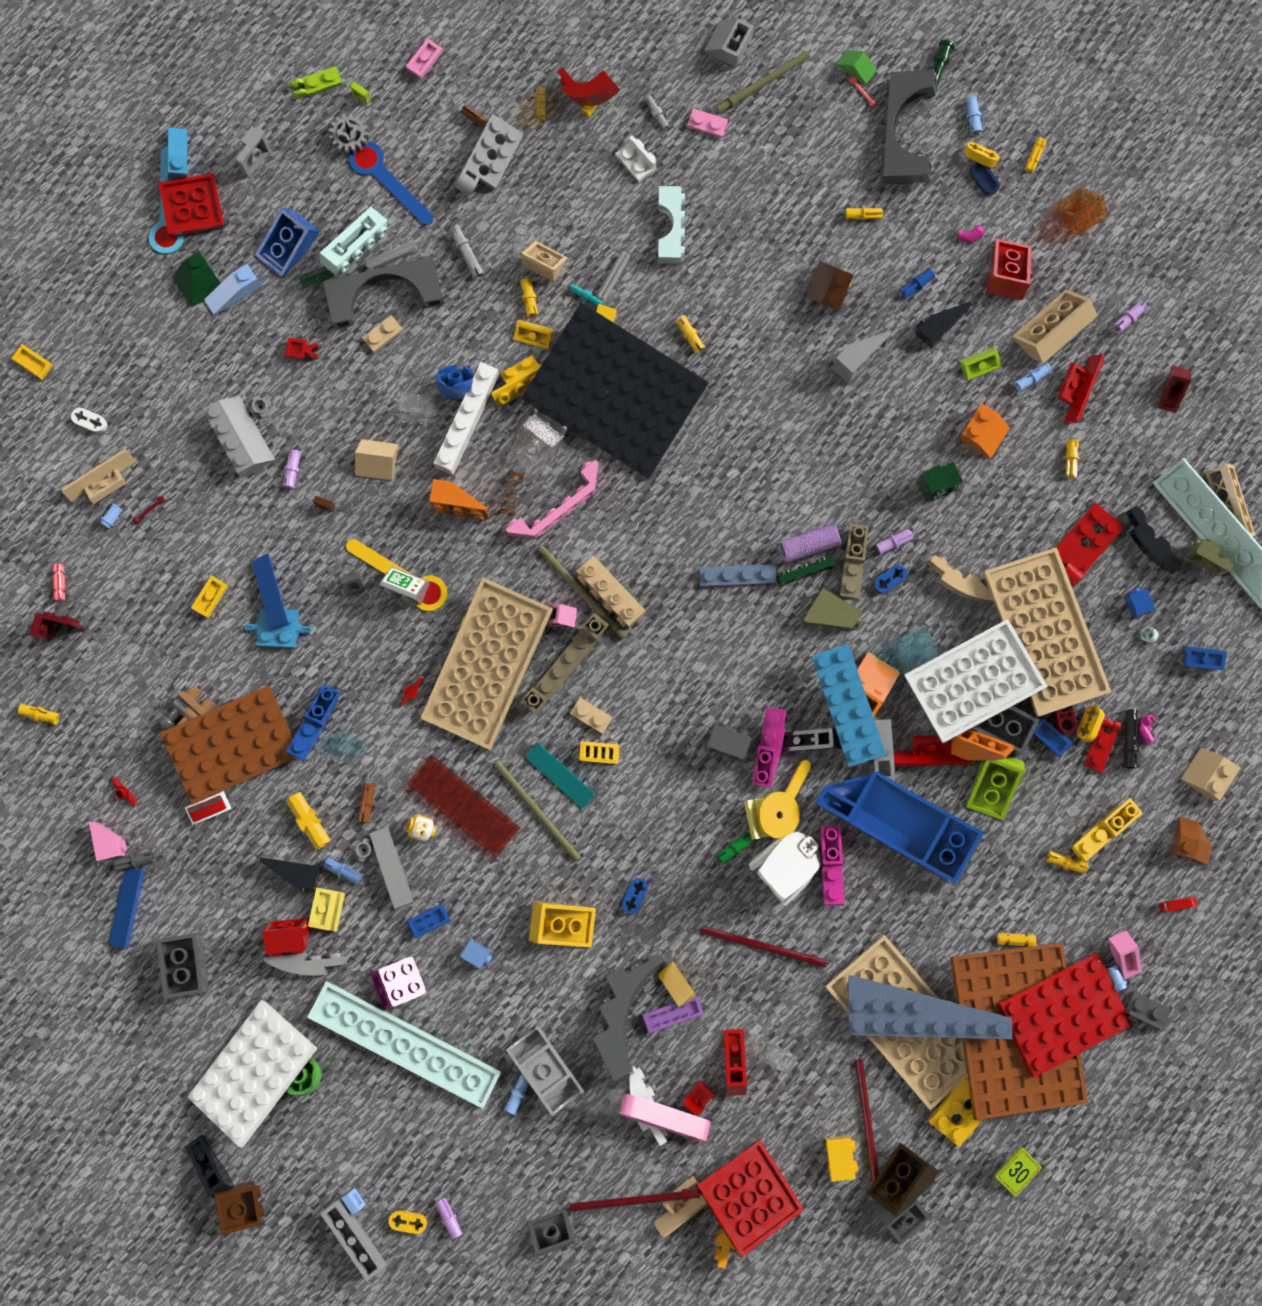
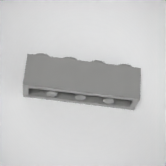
(353, 1239)

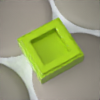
(360, 93)

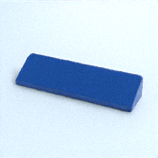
(270, 592)
(126, 908)

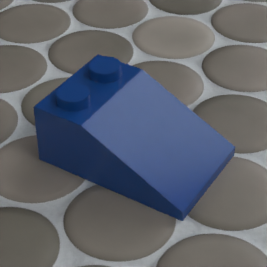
(286, 241)

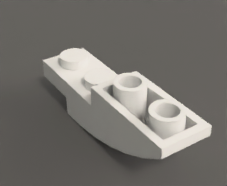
(639, 1089)

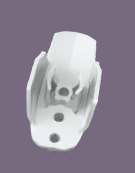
(788, 865)

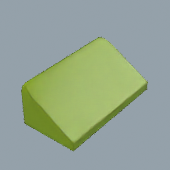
(980, 363)

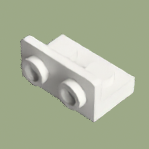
(636, 159)

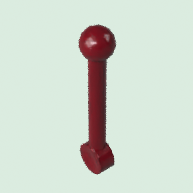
(160, 500)

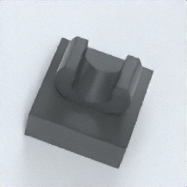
(352, 583)

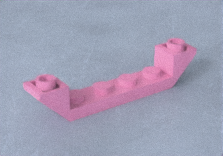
(518, 527)

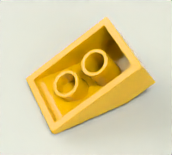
(562, 924)

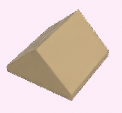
(543, 260)
(375, 459)

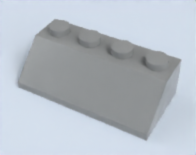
(238, 435)

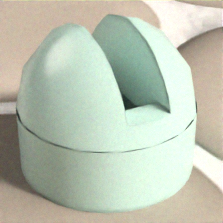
(1146, 635)

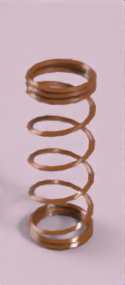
(512, 474)

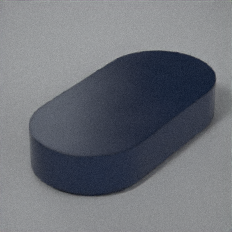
(984, 179)

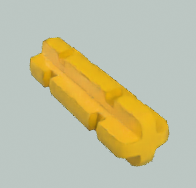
(1035, 154)
(1016, 939)

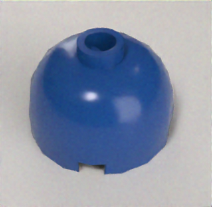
(454, 381)

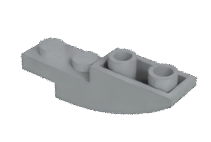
(885, 763)
(300, 965)

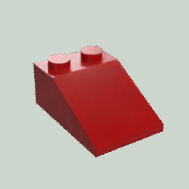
(1009, 269)

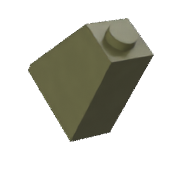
(832, 612)

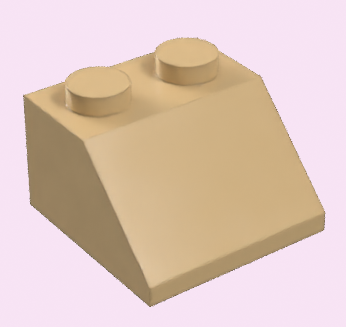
(1210, 774)

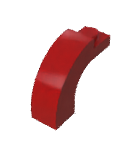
(591, 92)

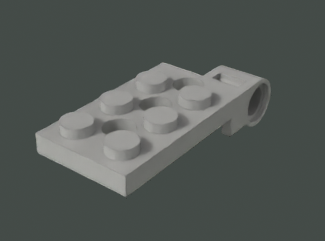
(478, 158)

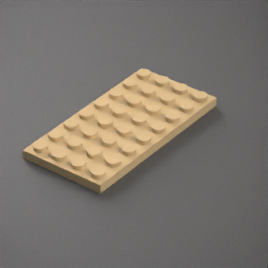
(1050, 625)
(486, 663)
(925, 1063)

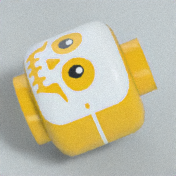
(420, 828)

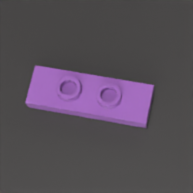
(672, 1015)

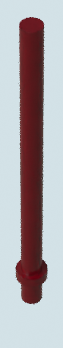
(811, 959)
(867, 1119)
(635, 1200)

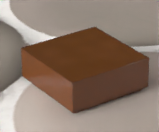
(324, 504)

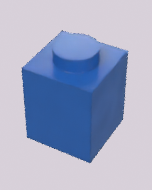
(1139, 602)

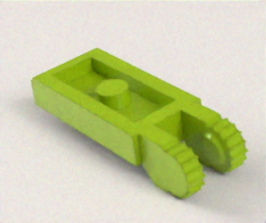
(316, 83)

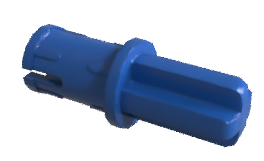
(917, 283)

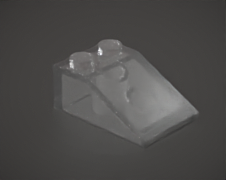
(533, 449)

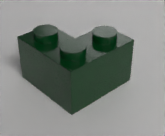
(938, 481)

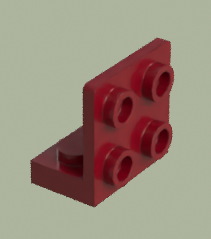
(44, 628)

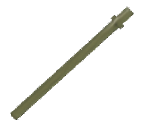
(615, 628)
(569, 849)

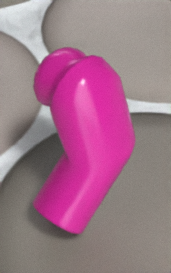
(972, 236)
(1144, 728)

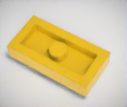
(209, 596)

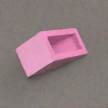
(562, 616)
(106, 842)
(1125, 954)

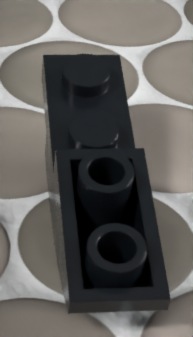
(1154, 548)

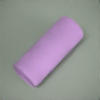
(818, 540)

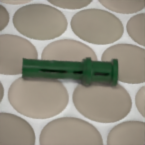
(942, 58)

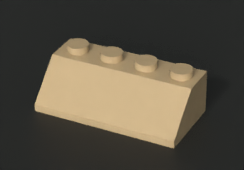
(1055, 325)

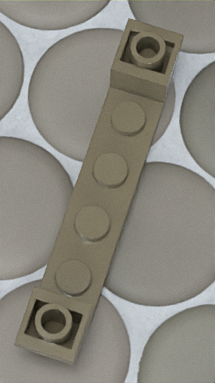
(565, 664)

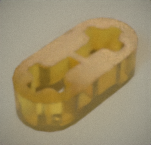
(540, 103)

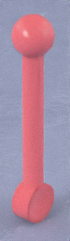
(853, 80)

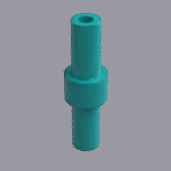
(586, 295)

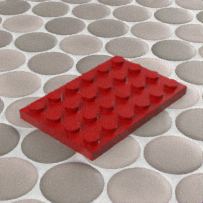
(1065, 1014)

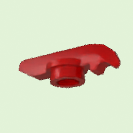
(410, 692)
(123, 793)

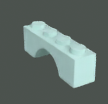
(670, 246)

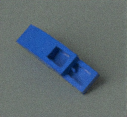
(314, 723)

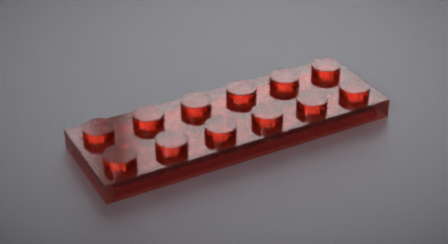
(463, 806)

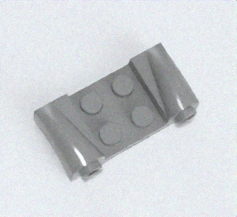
(544, 1071)

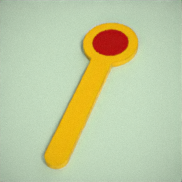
(436, 592)

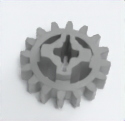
(339, 133)

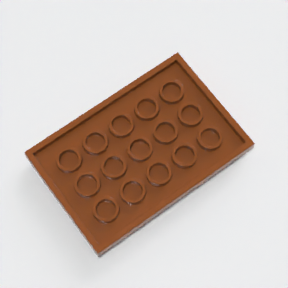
(229, 744)

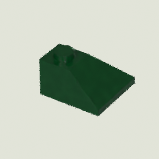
(195, 279)

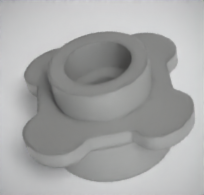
(257, 401)
(359, 847)

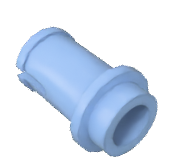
(111, 515)
(1116, 978)

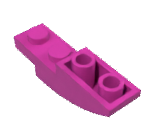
(770, 747)
(831, 865)

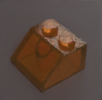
(1081, 210)

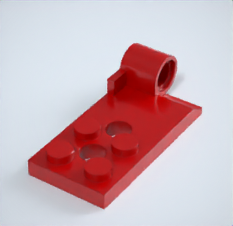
(1074, 556)

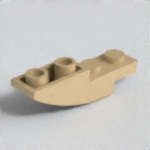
(952, 579)

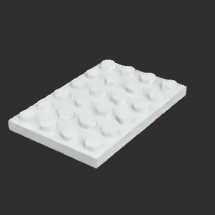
(975, 681)
(252, 1073)

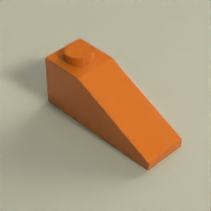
(978, 746)

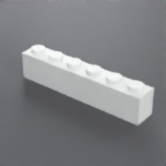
(466, 418)

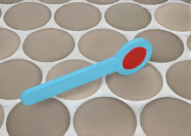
(158, 234)

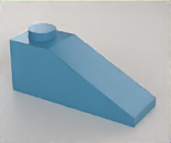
(177, 153)

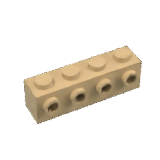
(611, 592)

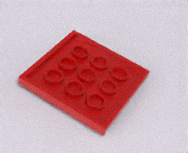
(749, 1198)

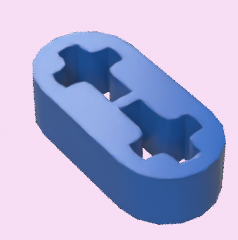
(892, 582)
(639, 898)

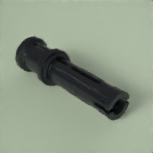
(1130, 748)

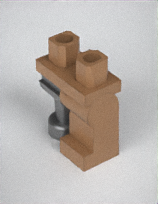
(187, 706)

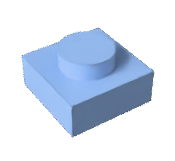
(353, 1201)

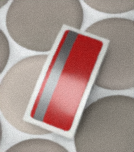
(208, 807)

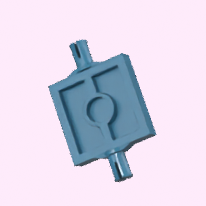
(278, 638)

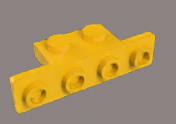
(517, 380)

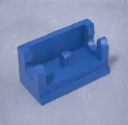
(1204, 658)

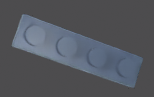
(737, 575)

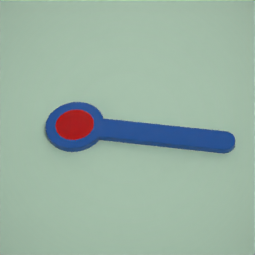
(370, 162)

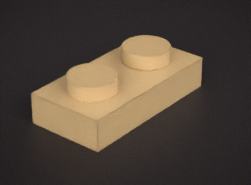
(382, 334)
(591, 715)

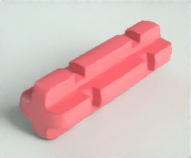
(58, 582)

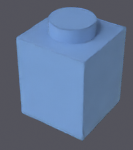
(476, 954)

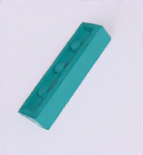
(560, 775)

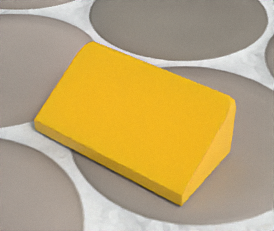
(533, 334)
(676, 984)

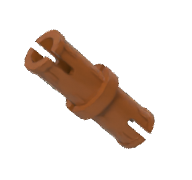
(366, 802)

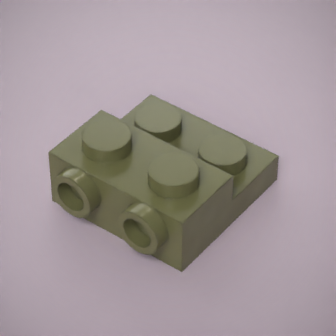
(1205, 554)

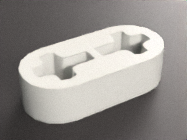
(90, 417)

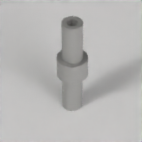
(657, 112)

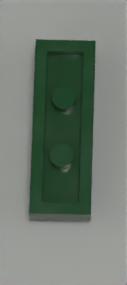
(805, 570)

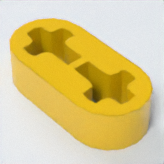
(981, 154)
(1090, 723)
(406, 1227)

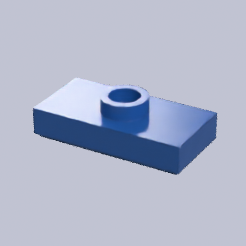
(1051, 738)
(428, 921)

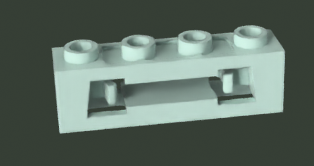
(373, 226)

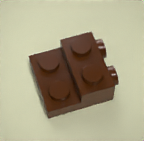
(239, 1207)

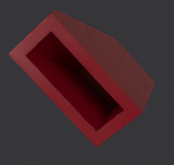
(1174, 388)

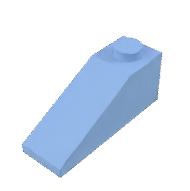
(232, 289)

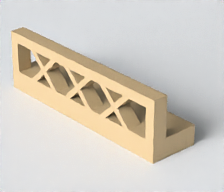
(1234, 492)

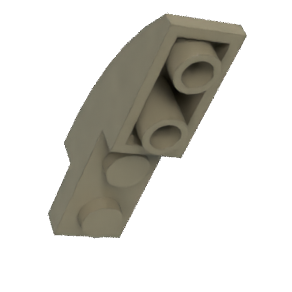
(853, 562)

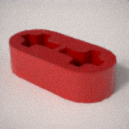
(1178, 904)

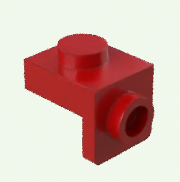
(698, 1099)

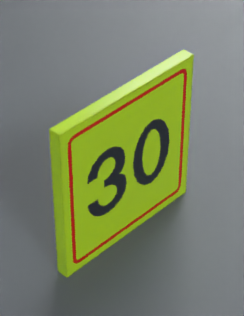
(1018, 1171)

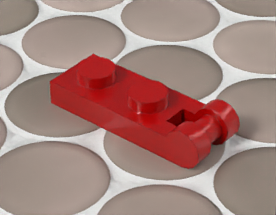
(1102, 745)

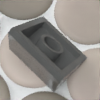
(551, 1232)

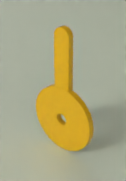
(783, 803)

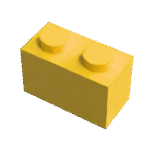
(840, 1158)

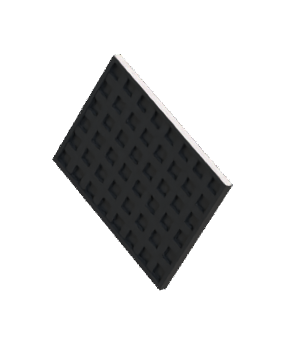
(614, 390)

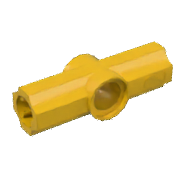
(308, 821)

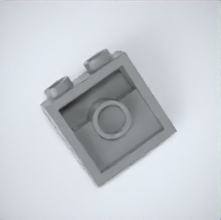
(254, 150)

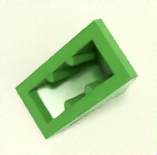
(857, 65)

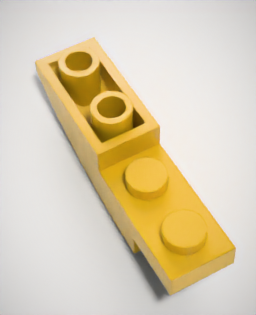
(1106, 829)

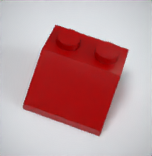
(286, 936)

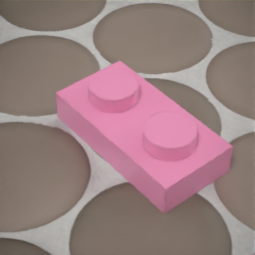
(424, 58)
(707, 123)

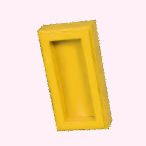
(32, 362)

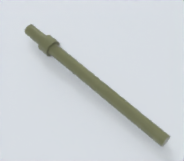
(734, 99)

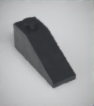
(938, 324)
(811, 740)
(297, 874)
(208, 1167)

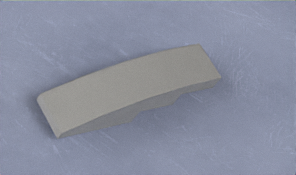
(391, 868)

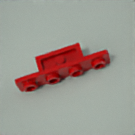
(1078, 386)
(928, 751)

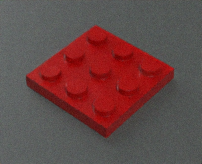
(191, 204)

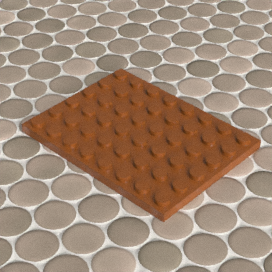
(994, 1066)

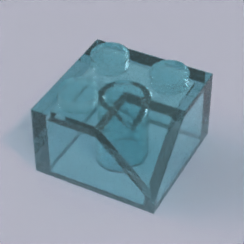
(914, 649)

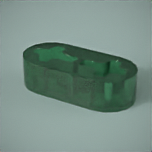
(315, 276)

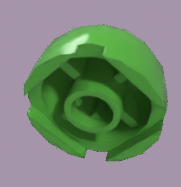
(306, 1080)

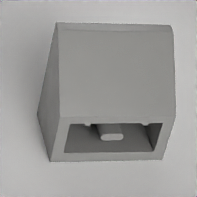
(730, 40)

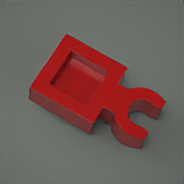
(299, 349)

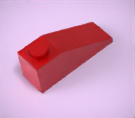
(735, 1062)

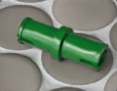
(734, 848)

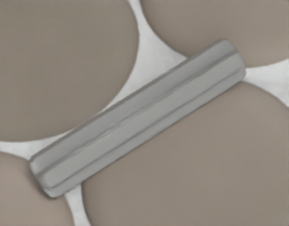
(391, 255)
(613, 276)

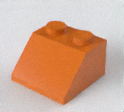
(985, 431)

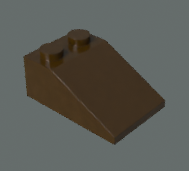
(902, 1180)

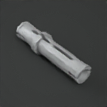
(463, 245)

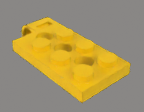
(953, 1105)

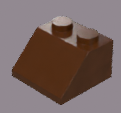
(829, 285)

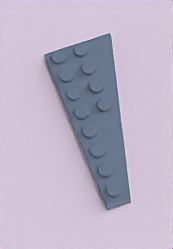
(893, 1011)

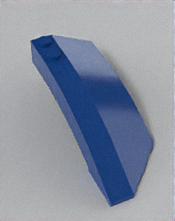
(904, 823)

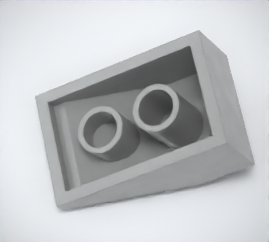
(857, 355)

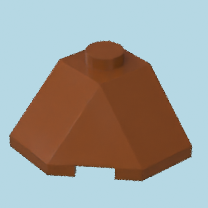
(1191, 842)

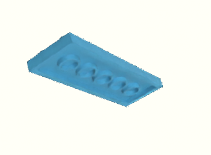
(848, 705)

